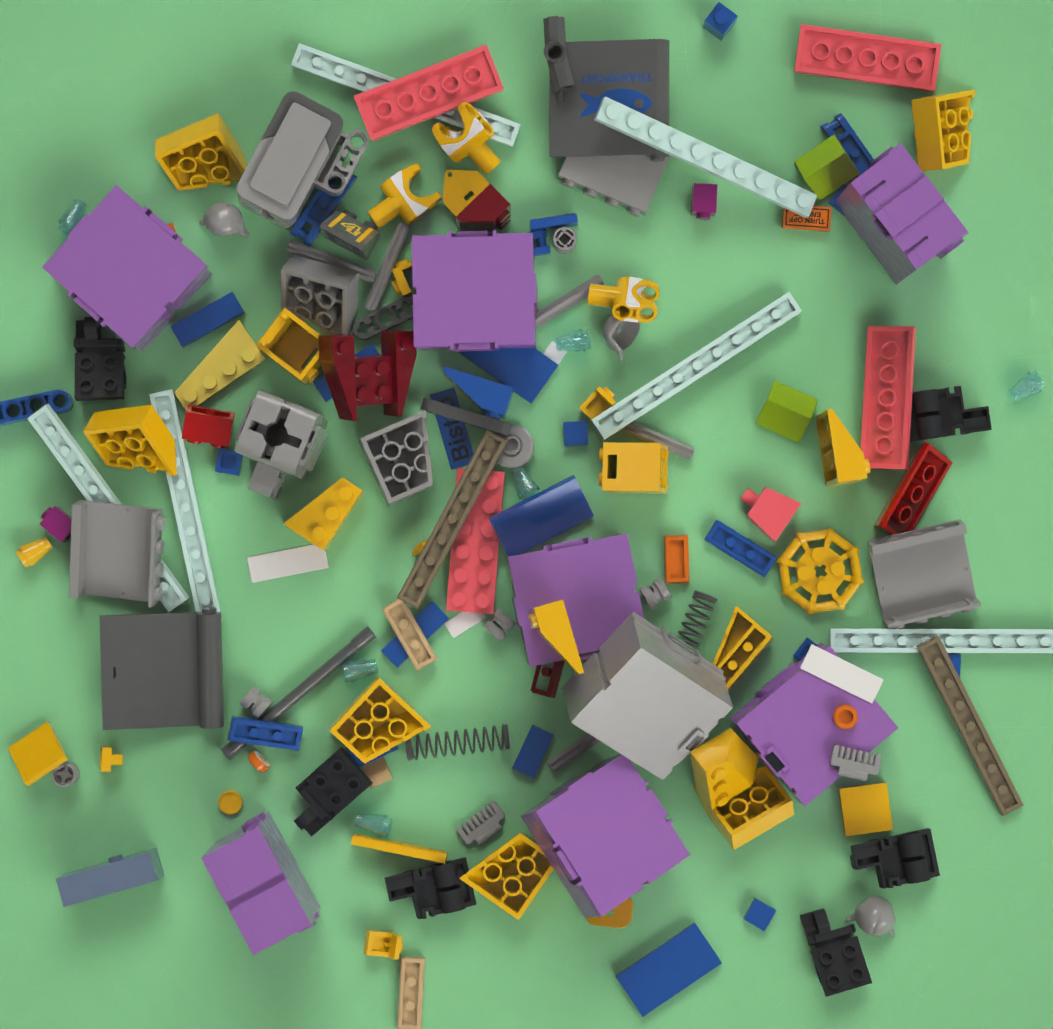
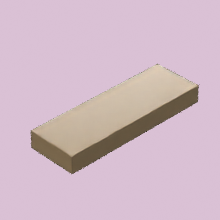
(409, 634)
(411, 992)

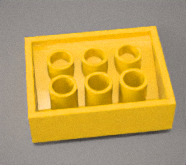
(840, 454)
(554, 626)

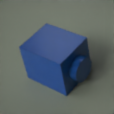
(720, 21)

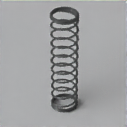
(697, 594)
(504, 739)

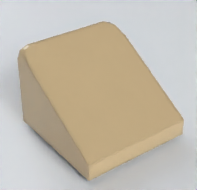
(377, 772)

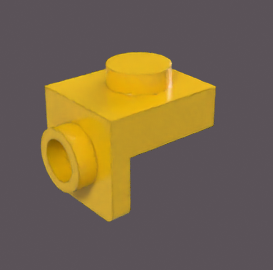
(400, 284)
(598, 402)
(383, 944)

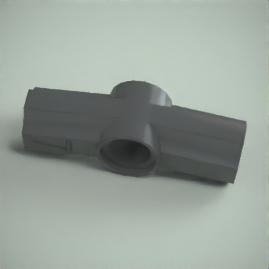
(556, 39)

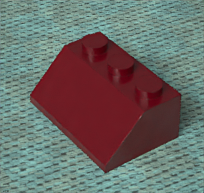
(485, 212)

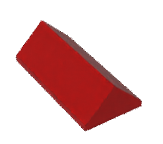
(914, 491)

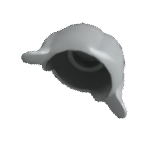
(224, 220)
(624, 339)
(874, 916)

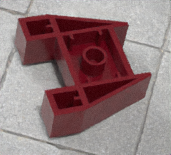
(368, 378)

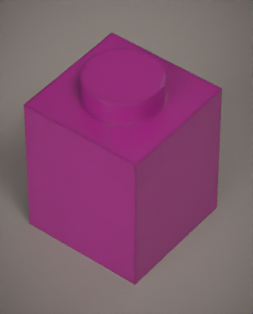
(704, 200)
(57, 523)

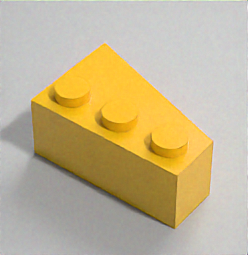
(326, 514)
(740, 646)

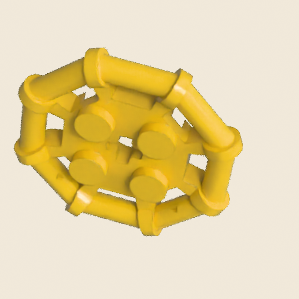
(833, 567)

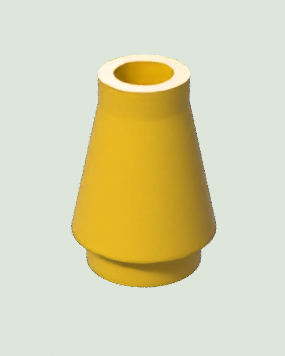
(33, 551)

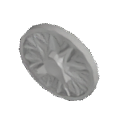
(517, 449)

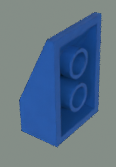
(485, 394)

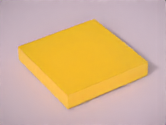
(37, 753)
(865, 809)

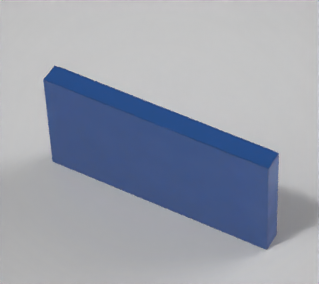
(519, 368)
(541, 516)
(668, 969)

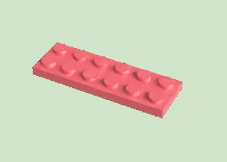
(867, 58)
(428, 92)
(888, 396)
(476, 552)

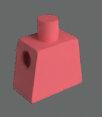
(769, 511)

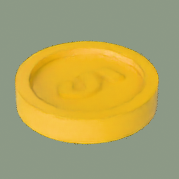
(230, 802)

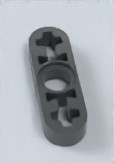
(366, 319)

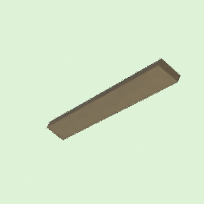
(452, 519)
(969, 725)

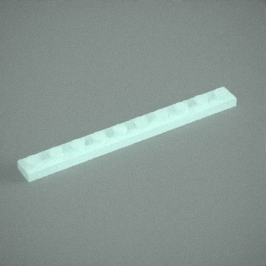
(364, 79)
(705, 157)
(696, 366)
(92, 484)
(187, 509)
(954, 640)

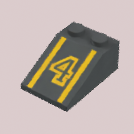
(350, 234)

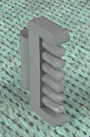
(853, 768)
(486, 829)

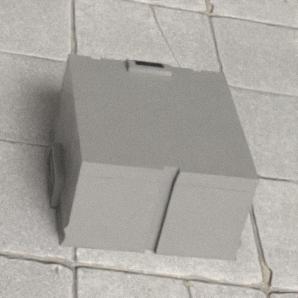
(648, 696)

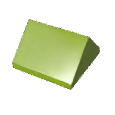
(826, 167)
(787, 411)

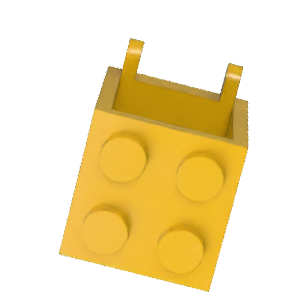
(290, 345)
(639, 467)

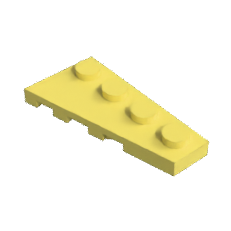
(225, 364)

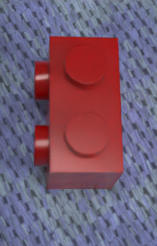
(208, 426)

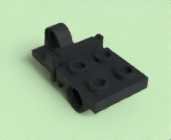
(98, 363)
(939, 413)
(330, 790)
(898, 858)
(435, 888)
(836, 955)

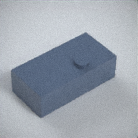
(110, 877)

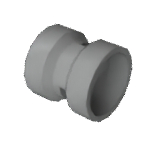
(565, 244)
(655, 593)
(503, 620)
(256, 702)
(65, 774)

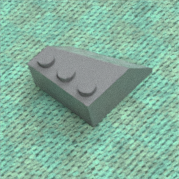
(320, 294)
(400, 458)

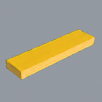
(399, 848)

